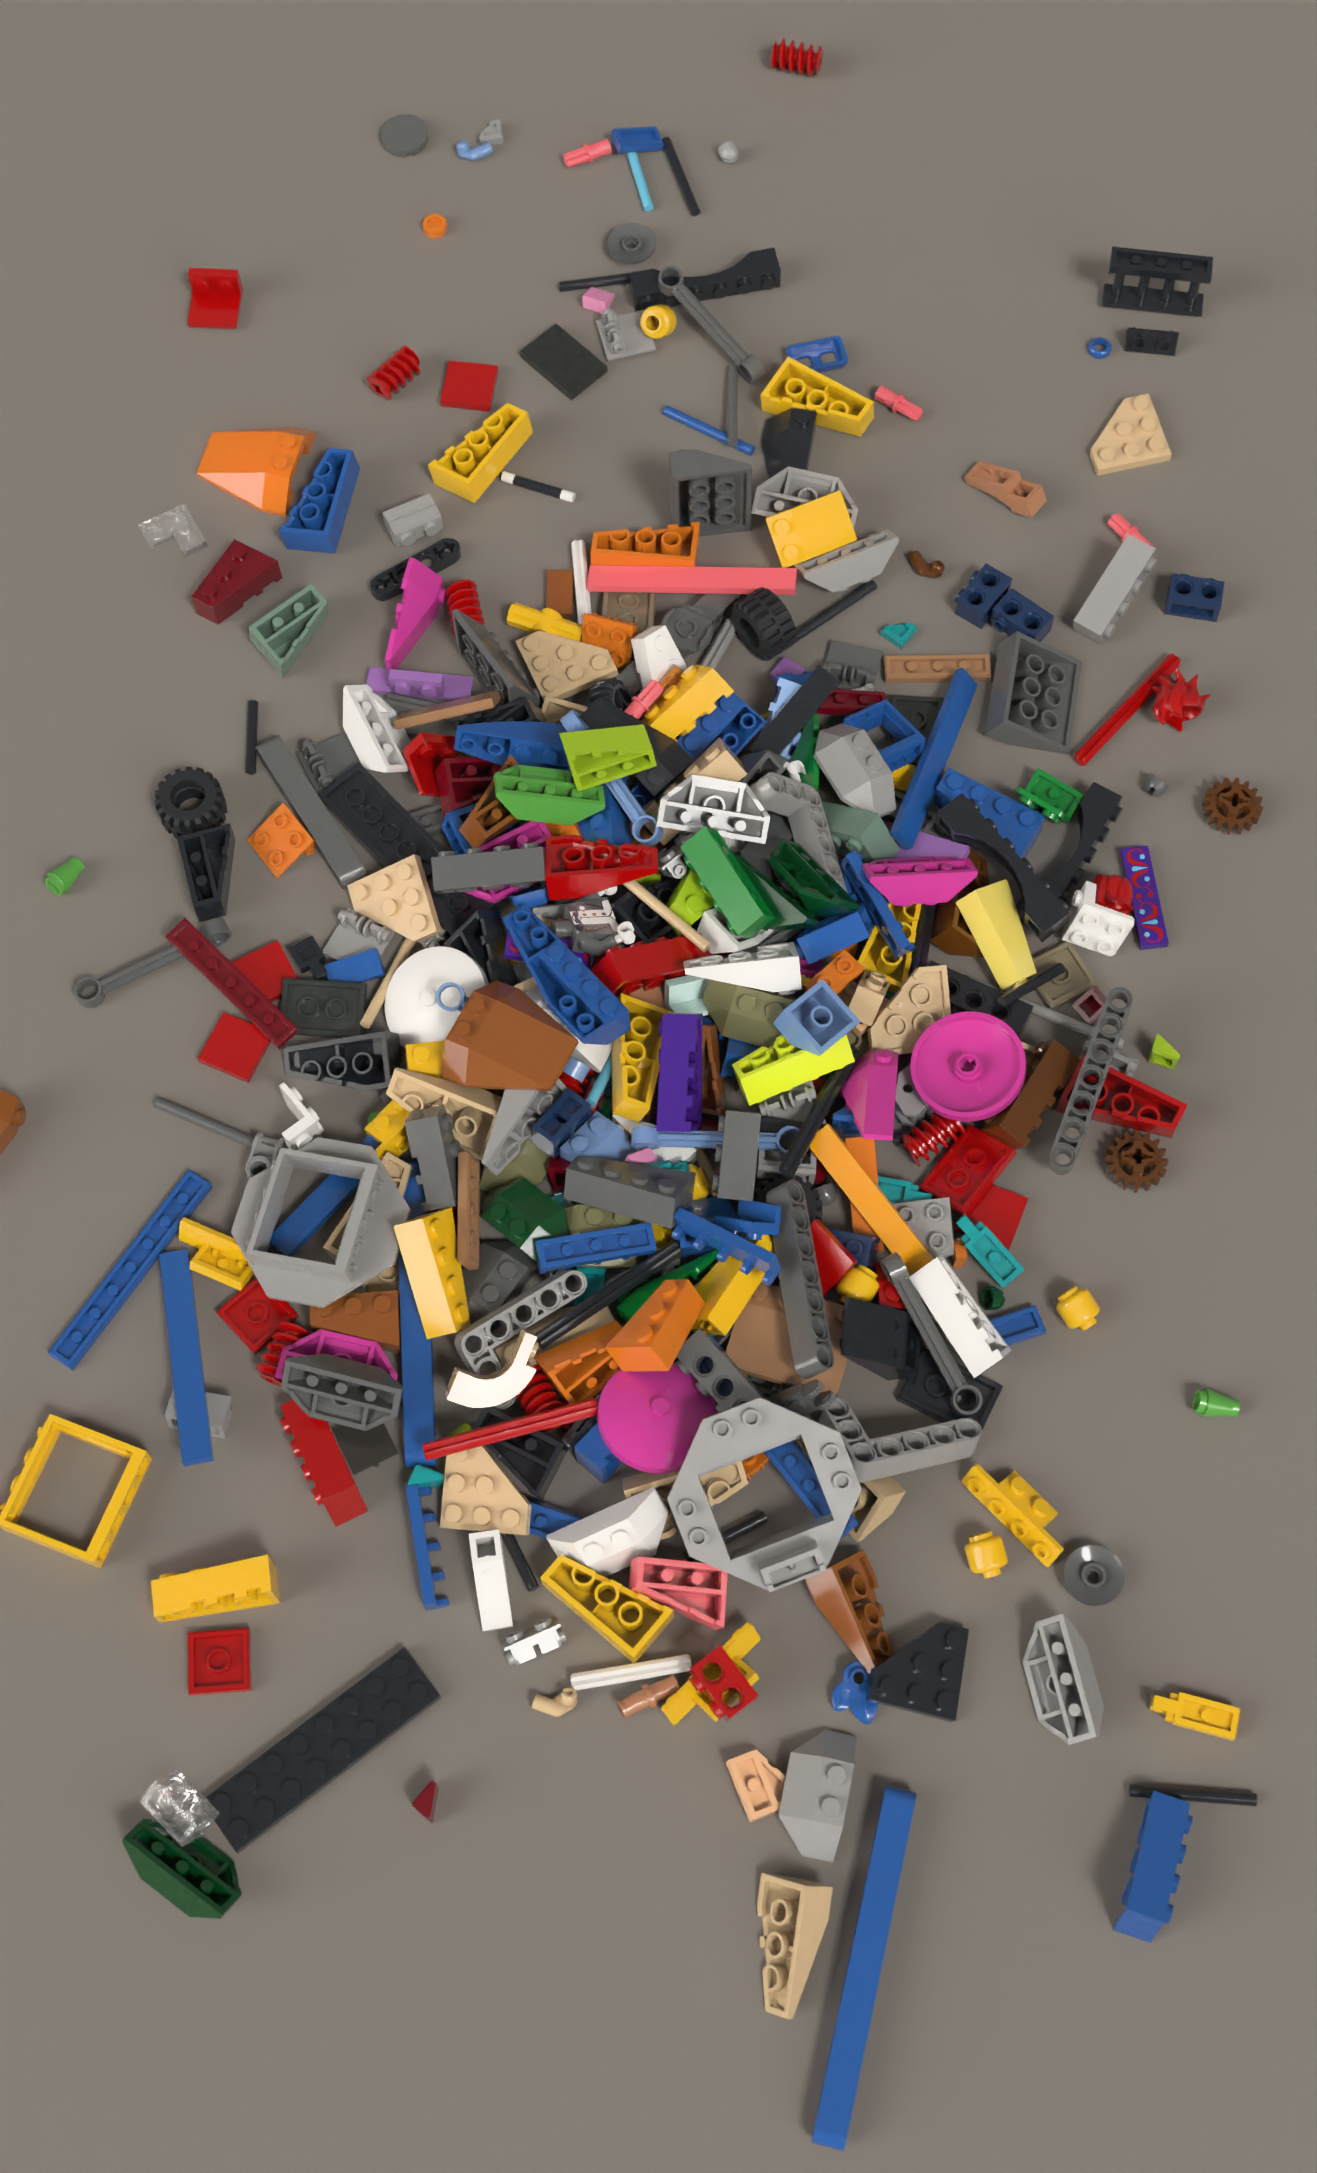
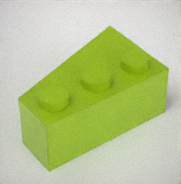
(607, 754)
(689, 899)

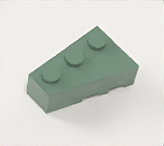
(289, 628)
(859, 832)

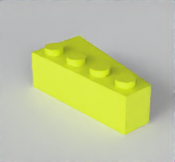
(786, 1066)

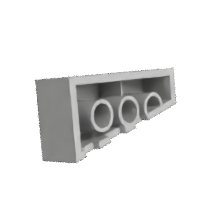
(1115, 589)

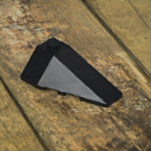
(789, 440)
(669, 755)
(646, 922)
(352, 1062)

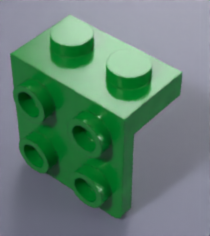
(1051, 795)

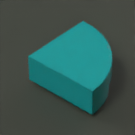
(899, 633)

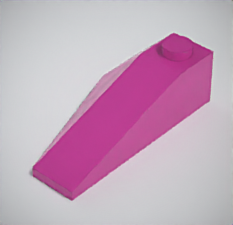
(421, 604)
(872, 1093)

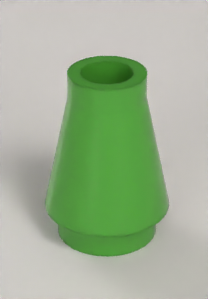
(64, 876)
(1213, 1404)

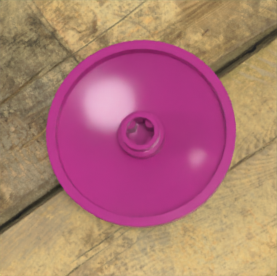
(968, 1066)
(652, 1417)

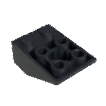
(880, 1339)

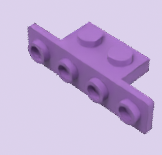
(419, 684)

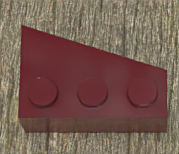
(233, 581)
(463, 781)

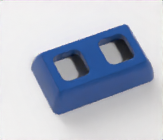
(816, 348)
(530, 896)

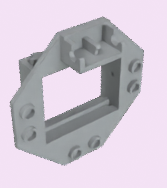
(368, 1238)
(740, 1435)

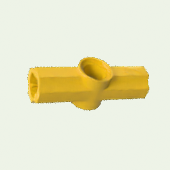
(544, 620)

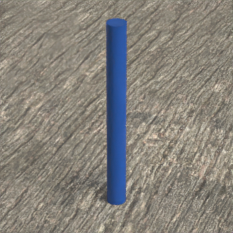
(706, 429)

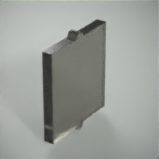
(365, 1448)

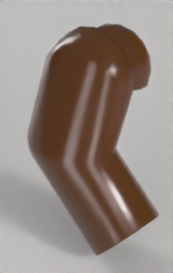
(926, 569)

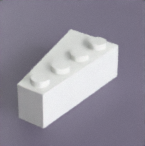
(959, 1316)

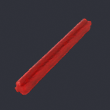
(1125, 711)
(510, 1429)

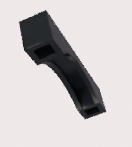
(755, 272)
(1094, 815)
(967, 826)

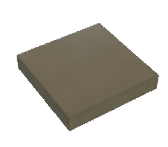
(1070, 984)

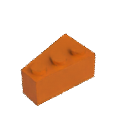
(581, 1365)

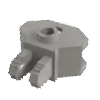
(908, 1105)

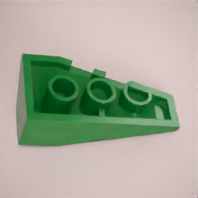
(805, 751)
(694, 1271)

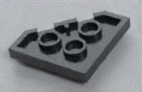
(923, 1674)

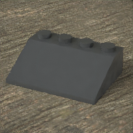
(710, 492)
(489, 663)
(1033, 695)

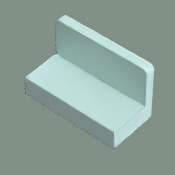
(685, 995)

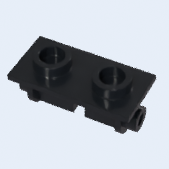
(1151, 341)

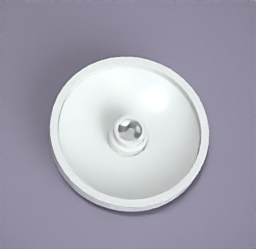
(411, 994)

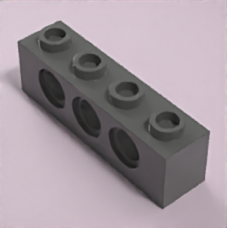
(701, 1346)

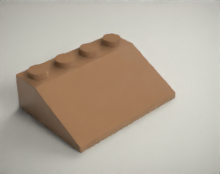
(762, 1341)

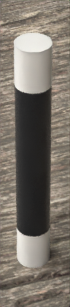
(538, 487)

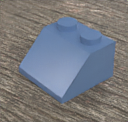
(816, 1020)
(597, 1139)

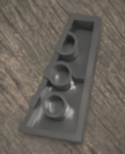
(488, 869)
(630, 1188)

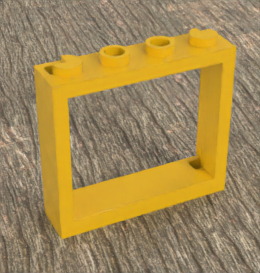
(118, 1506)

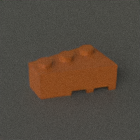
(488, 816)
(712, 1083)
(364, 1316)

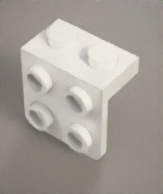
(1095, 925)
(307, 1127)

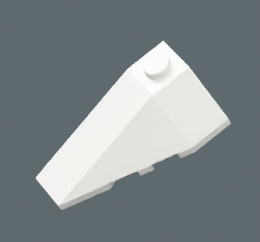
(715, 930)
(769, 969)

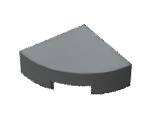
(492, 133)

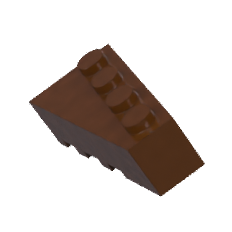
(1044, 1074)

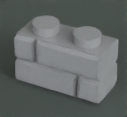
(413, 520)

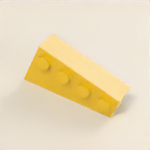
(483, 454)

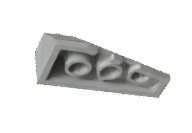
(513, 1123)

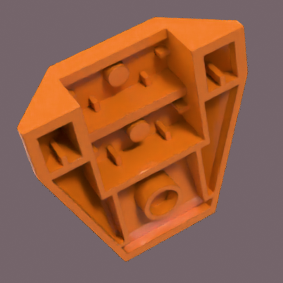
(256, 464)

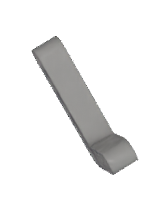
(806, 817)
(510, 1325)
(903, 1450)

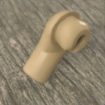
(558, 1705)

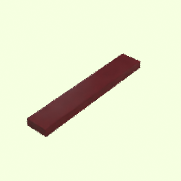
(232, 983)

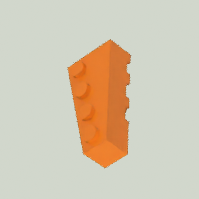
(647, 547)

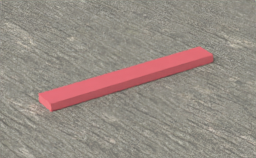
(691, 579)

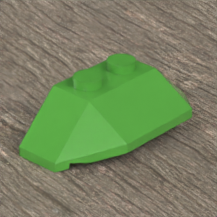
(546, 795)

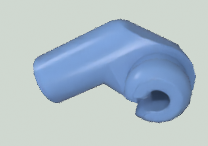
(471, 153)

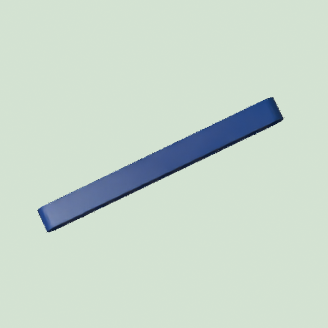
(416, 1352)
(864, 1969)

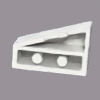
(655, 654)

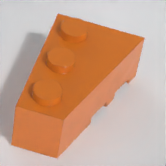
(658, 1328)

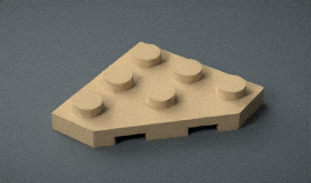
(1130, 438)
(564, 665)
(398, 899)
(911, 1010)
(482, 1495)

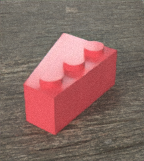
(684, 1586)

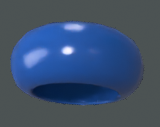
(1099, 341)

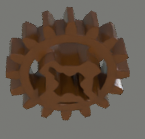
(1232, 806)
(1147, 1157)

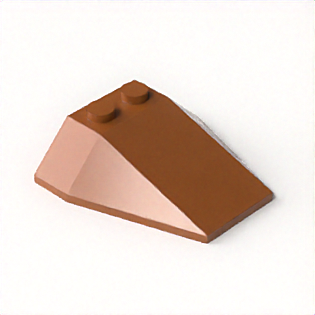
(505, 1042)

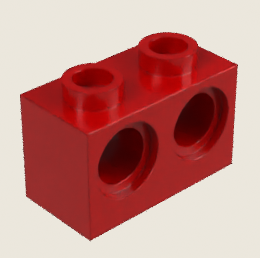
(730, 1679)

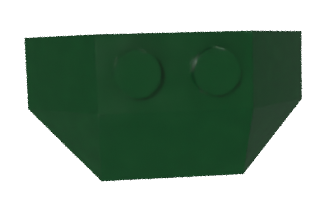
(808, 881)
(786, 911)
(524, 1215)
(191, 1877)

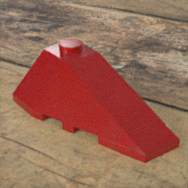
(586, 867)

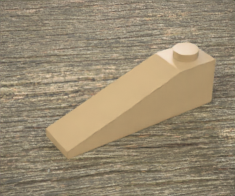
(470, 1108)
(874, 1504)

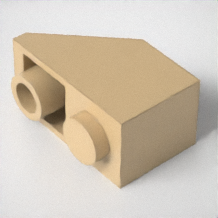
(869, 996)

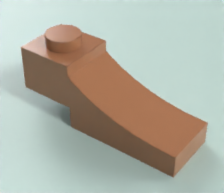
(1008, 487)

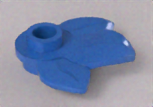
(853, 1694)

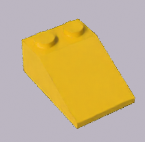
(811, 529)

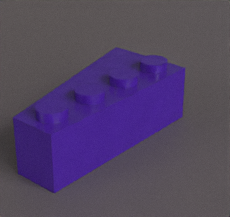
(680, 1072)

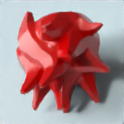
(1177, 700)
(1114, 892)

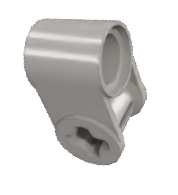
(263, 1153)

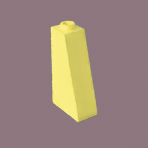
(998, 933)

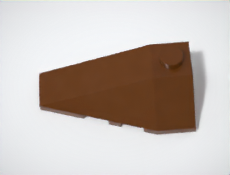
(949, 927)

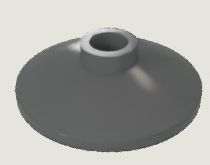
(631, 243)
(1100, 1562)

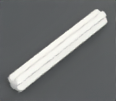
(581, 578)
(631, 1672)

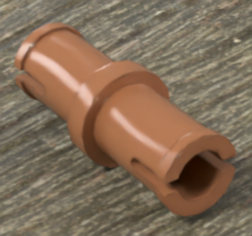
(648, 1696)

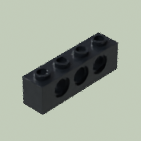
(970, 990)

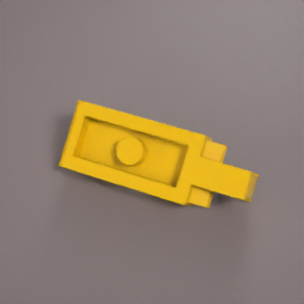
(1198, 1714)

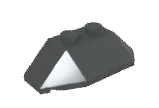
(499, 1279)
(342, 1390)

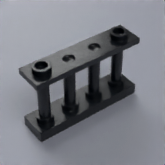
(1159, 265)

